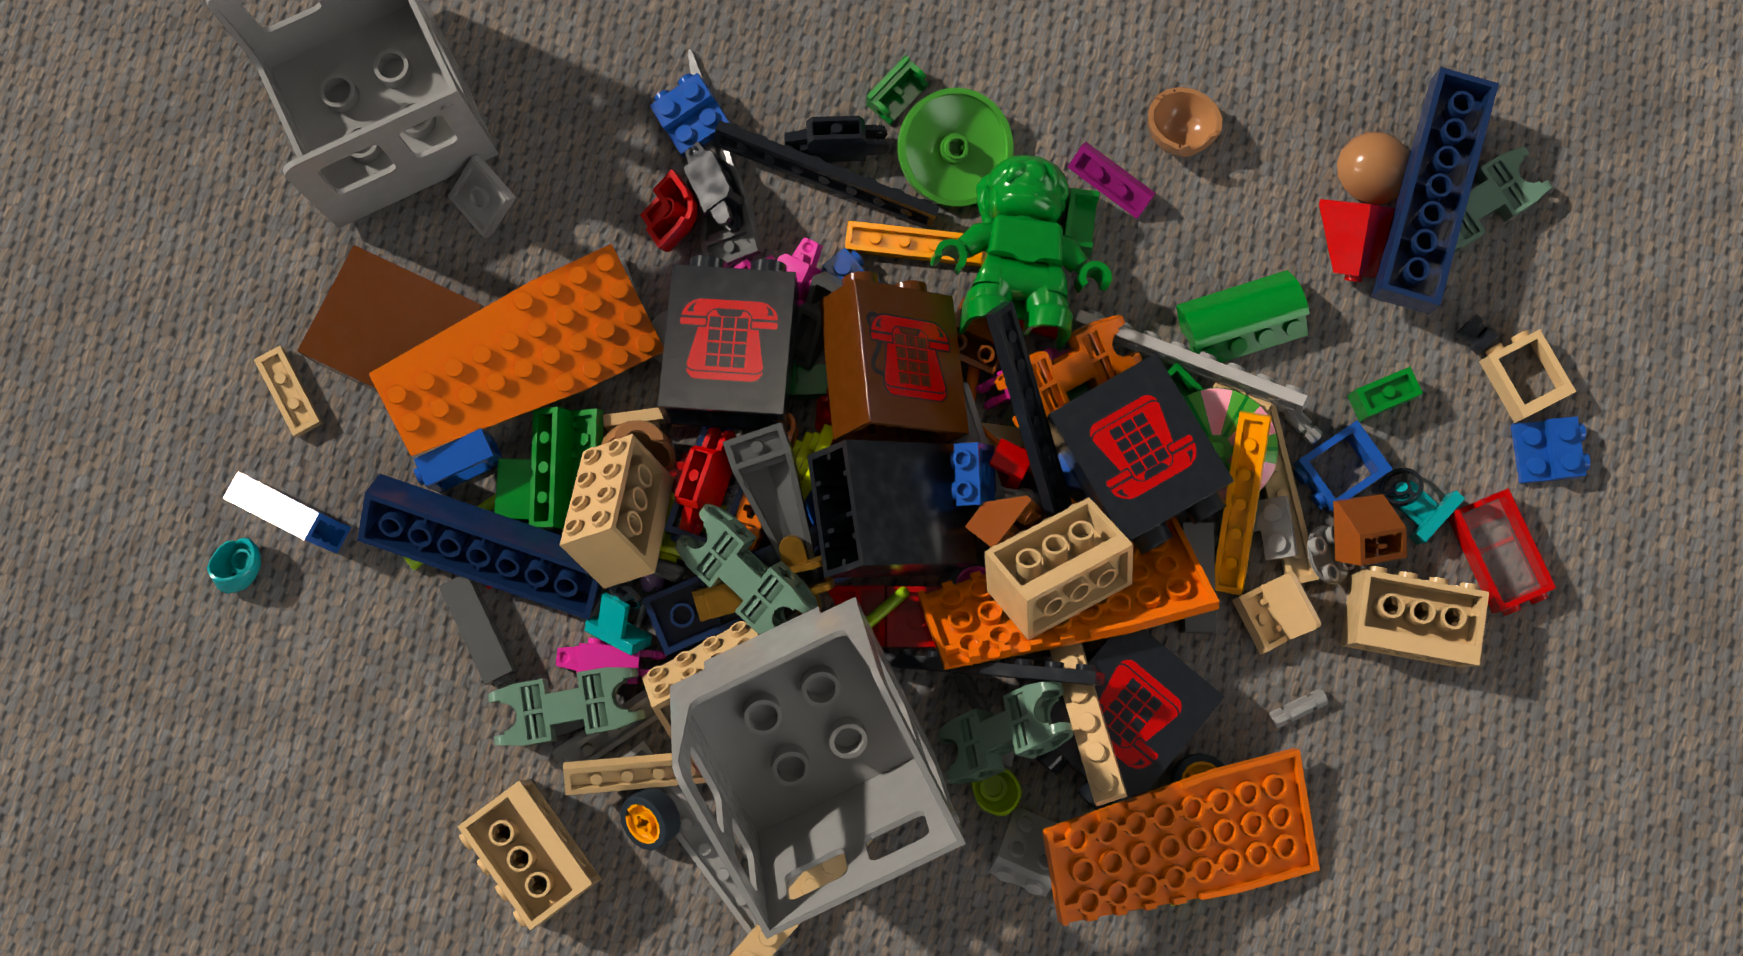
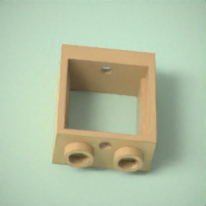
(1506, 389)

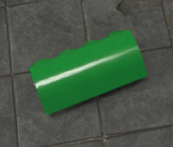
(1246, 317)
(557, 449)

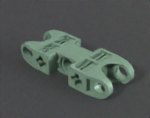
(1501, 191)
(730, 561)
(540, 710)
(1021, 728)

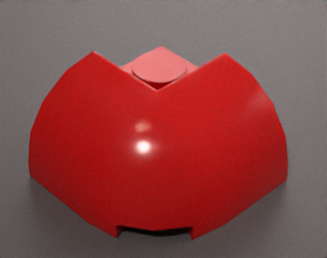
(671, 212)

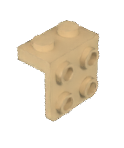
(1277, 612)

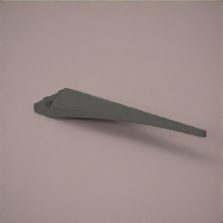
(717, 239)
(771, 483)

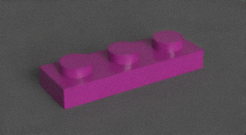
(1111, 180)

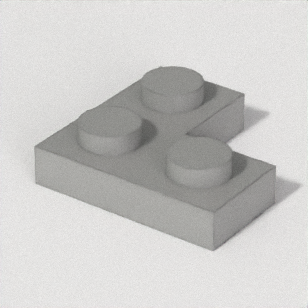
(1276, 528)

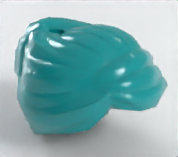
(235, 565)

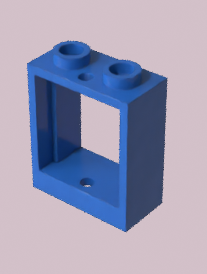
(1364, 449)
(457, 461)

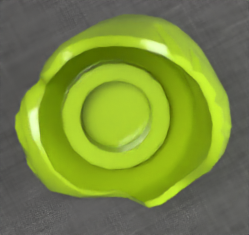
(998, 793)

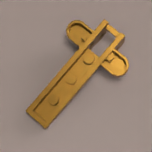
(723, 600)

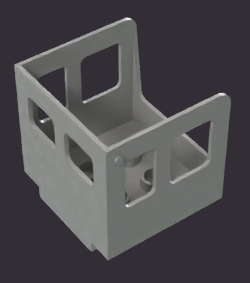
(363, 100)
(808, 762)

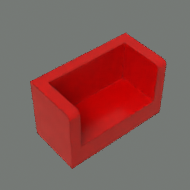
(1010, 463)

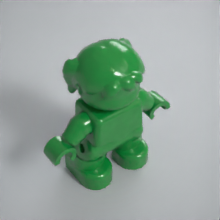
(1022, 247)

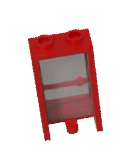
(1501, 552)

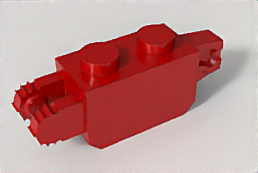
(703, 478)

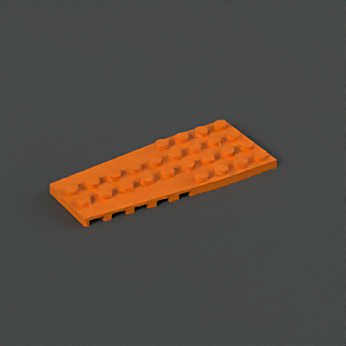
(519, 353)
(1164, 588)
(1185, 841)

